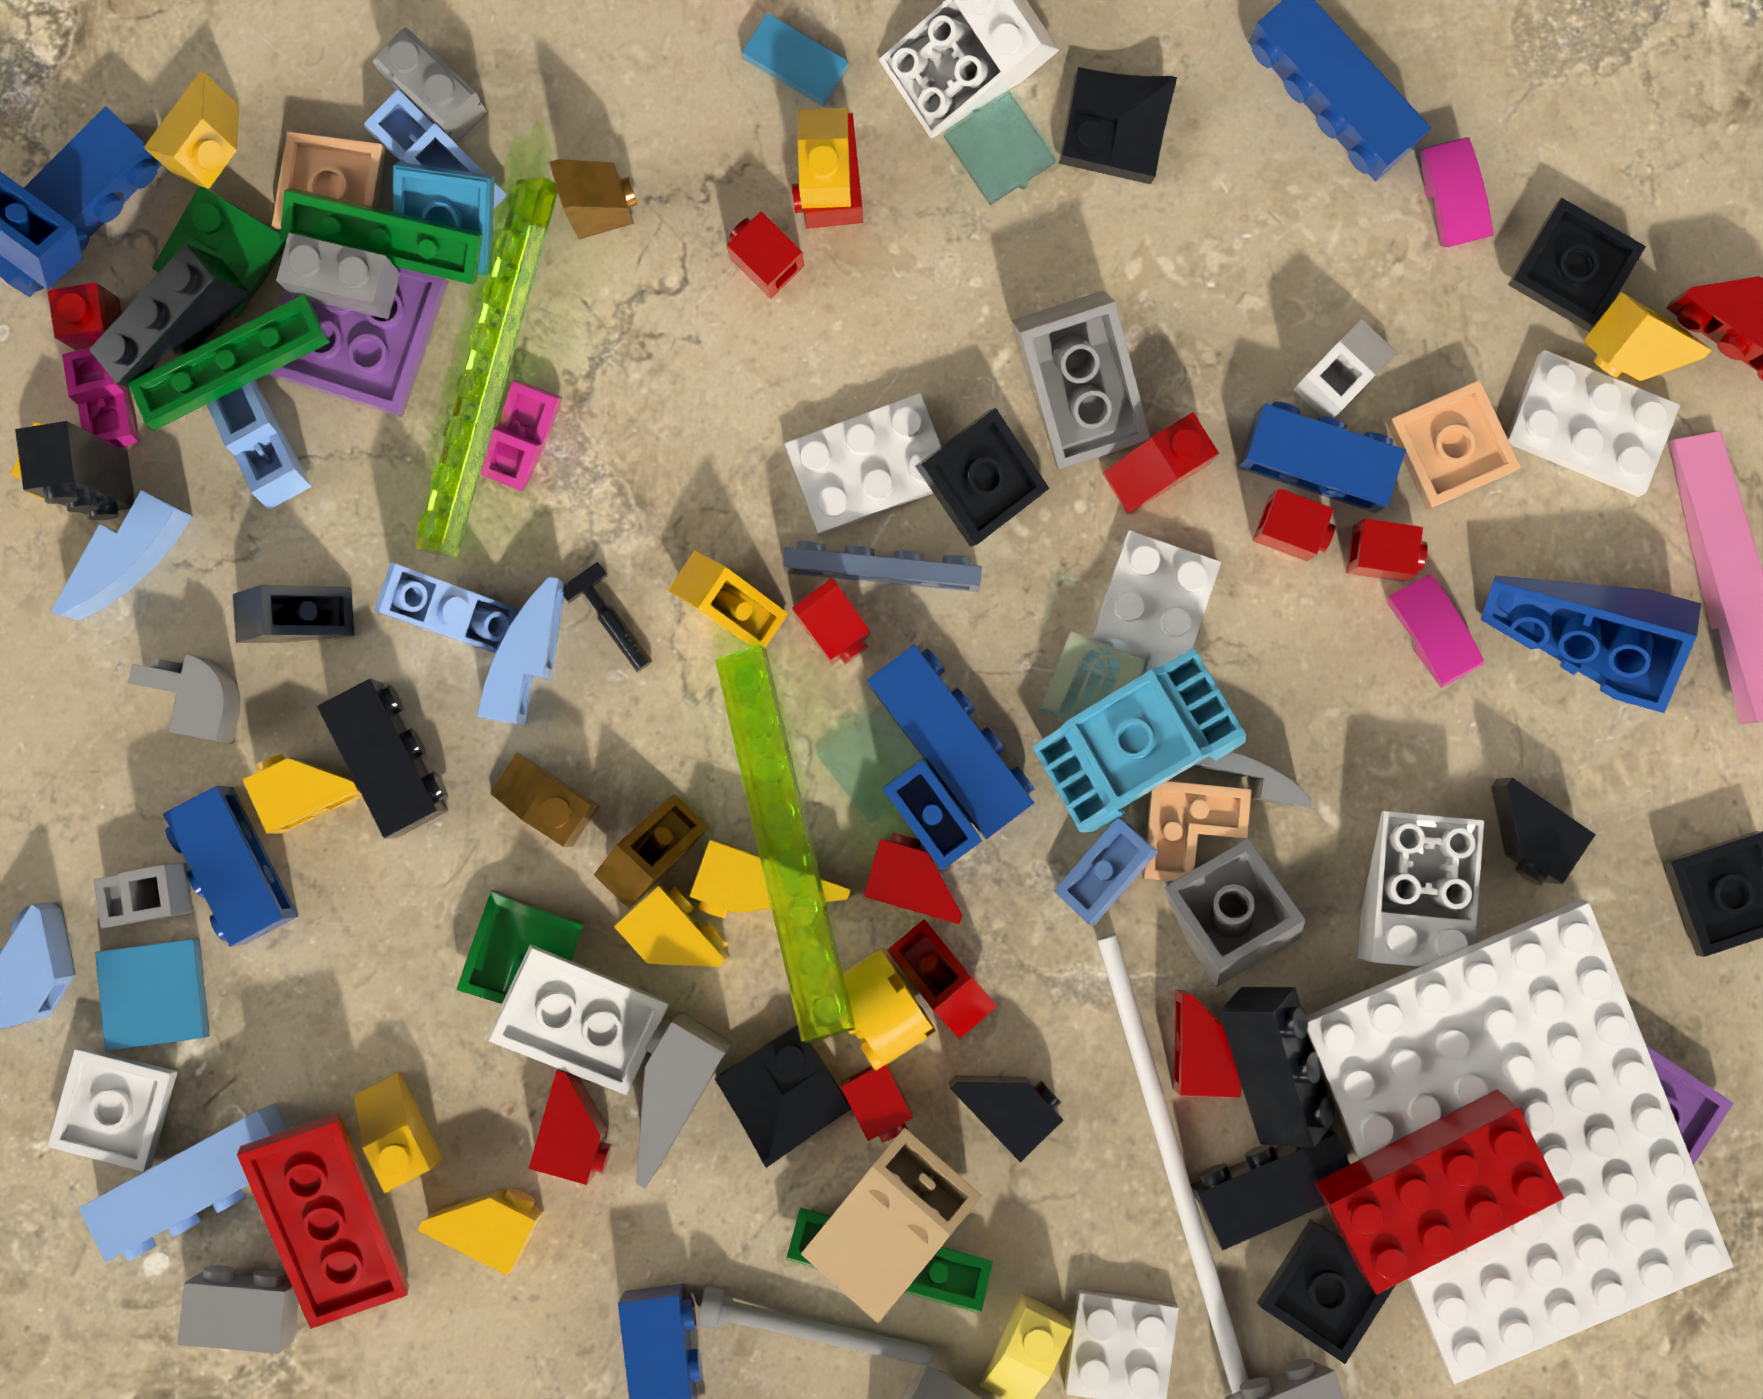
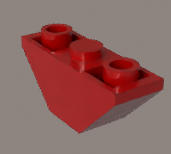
(1728, 315)

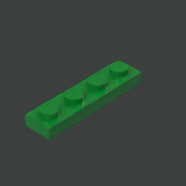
(402, 238)
(228, 362)
(946, 1279)

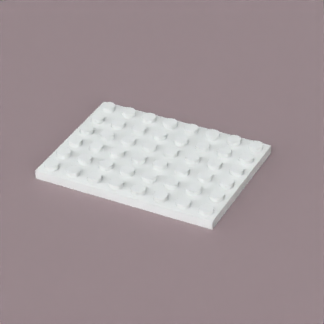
(1558, 1038)

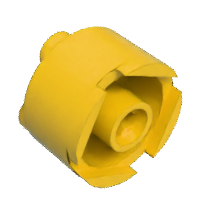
(884, 1009)

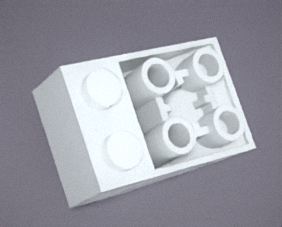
(966, 58)
(1421, 889)

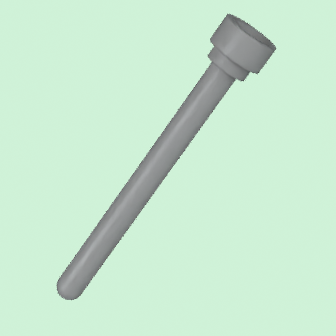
(720, 1309)

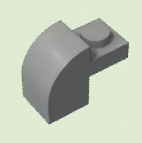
(205, 698)
(143, 895)

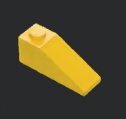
(736, 883)

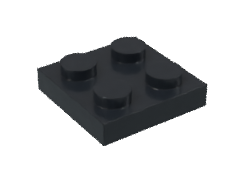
(1576, 265)
(982, 477)
(1720, 893)
(1323, 1293)

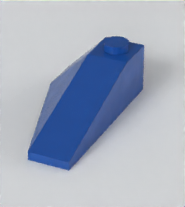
(1614, 635)

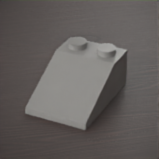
(1082, 378)
(674, 1080)

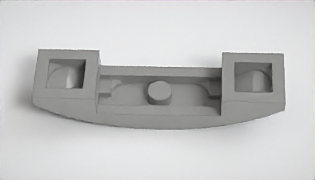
(1268, 784)

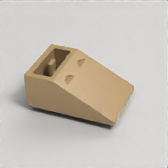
(891, 1225)

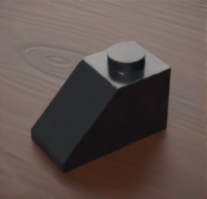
(292, 613)
(1537, 833)
(1010, 1109)

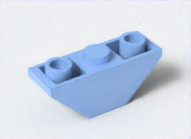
(444, 608)
(34, 965)

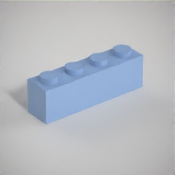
(176, 1190)

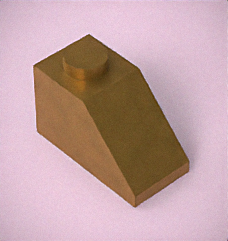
(593, 195)
(544, 801)
(650, 851)

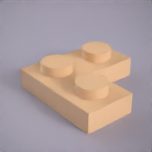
(1182, 812)

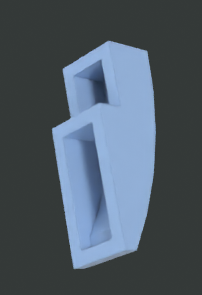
(417, 140)
(259, 445)
(121, 558)
(524, 653)

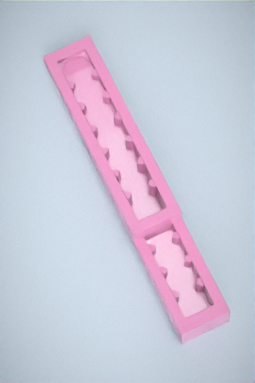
(1724, 562)

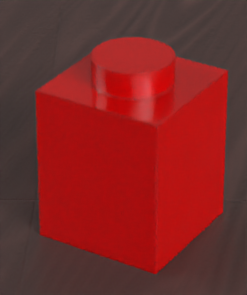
(764, 253)
(82, 313)
(1295, 525)
(1386, 550)
(877, 1102)

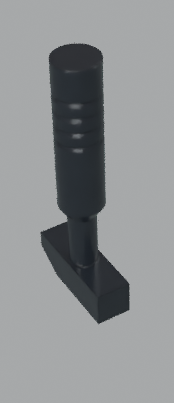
(607, 615)

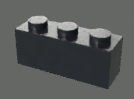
(169, 315)
(75, 469)
(384, 757)
(1277, 1066)
(1265, 1188)

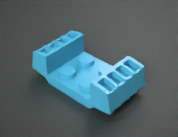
(1138, 740)

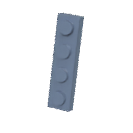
(904, 569)

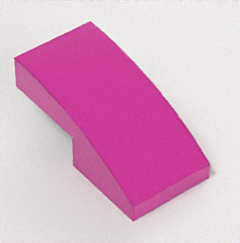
(1458, 192)
(101, 403)
(520, 435)
(1437, 630)

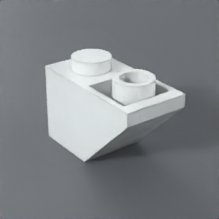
(1345, 370)

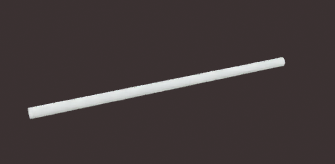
(1173, 1162)

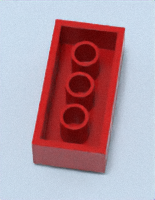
(1439, 1190)

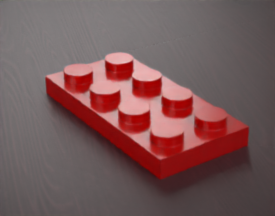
(323, 1220)

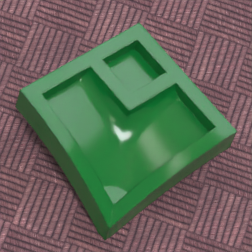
(227, 233)
(504, 938)

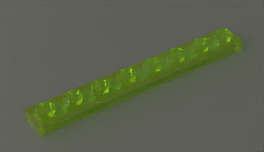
(486, 367)
(785, 846)

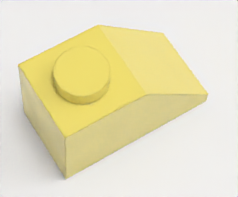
(1027, 1350)

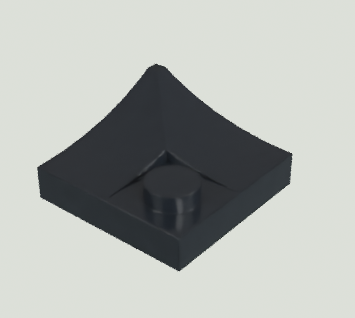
(1116, 123)
(782, 1095)

